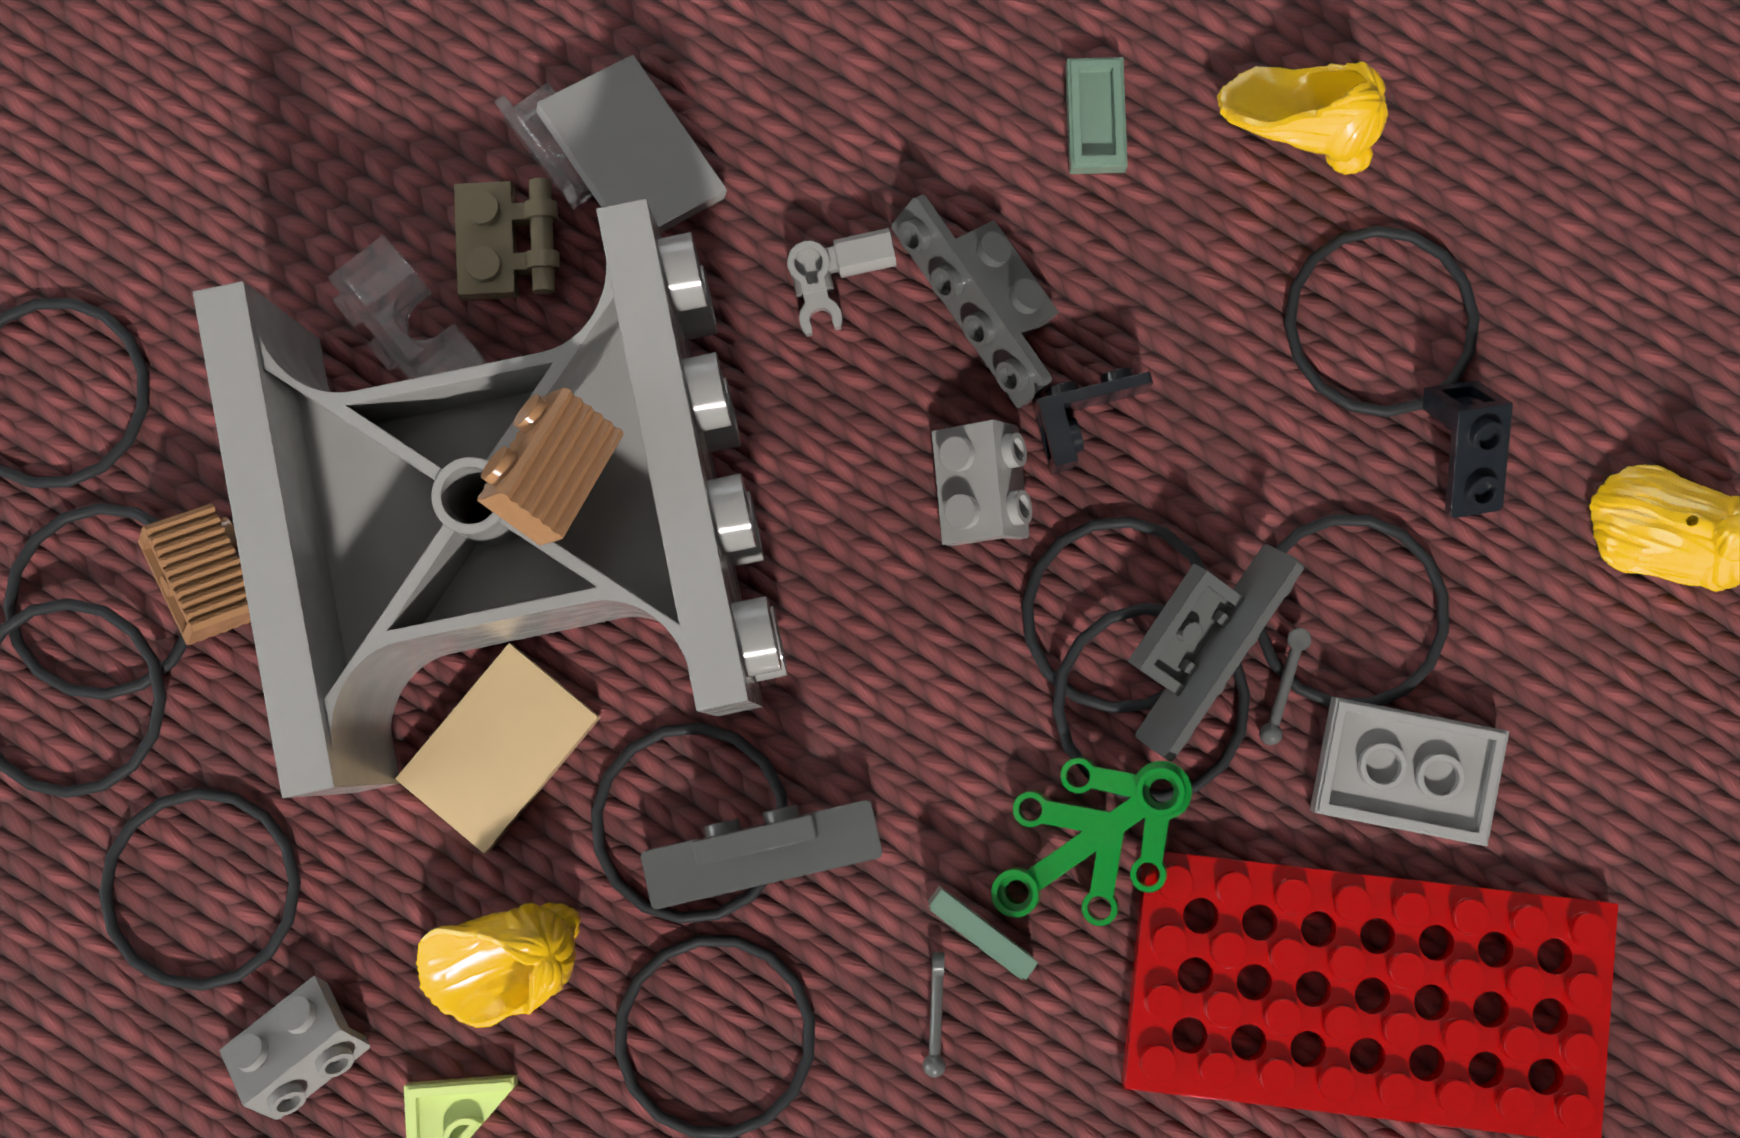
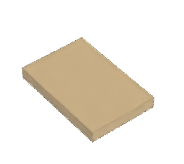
(498, 748)

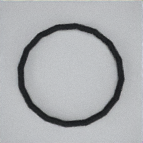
(1395, 234)
(142, 400)
(1436, 581)
(1033, 584)
(12, 595)
(157, 687)
(1060, 694)
(602, 795)
(109, 872)
(799, 1076)

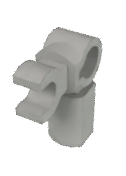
(813, 264)

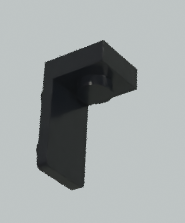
(1062, 436)
(1478, 444)

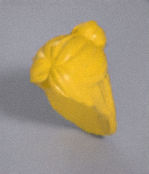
(1315, 109)
(1667, 528)
(499, 962)

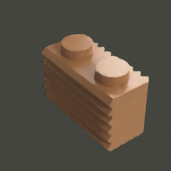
(549, 465)
(197, 571)

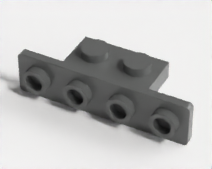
(985, 292)
(1203, 641)
(760, 854)

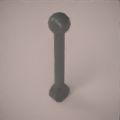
(1298, 640)
(934, 1063)

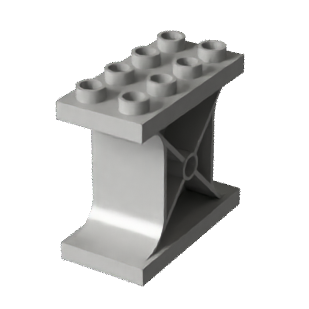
(371, 532)

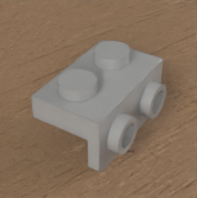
(981, 482)
(292, 1051)

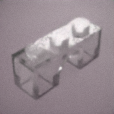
(382, 293)

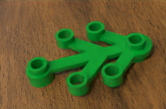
(1100, 832)

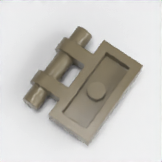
(488, 239)

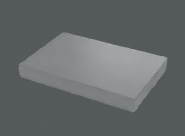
(631, 144)
(1409, 771)

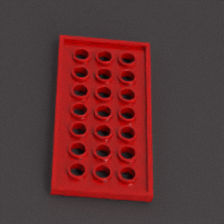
(1388, 1089)

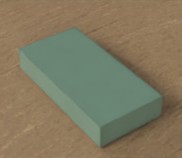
(1096, 115)
(982, 933)

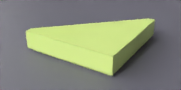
(453, 1105)

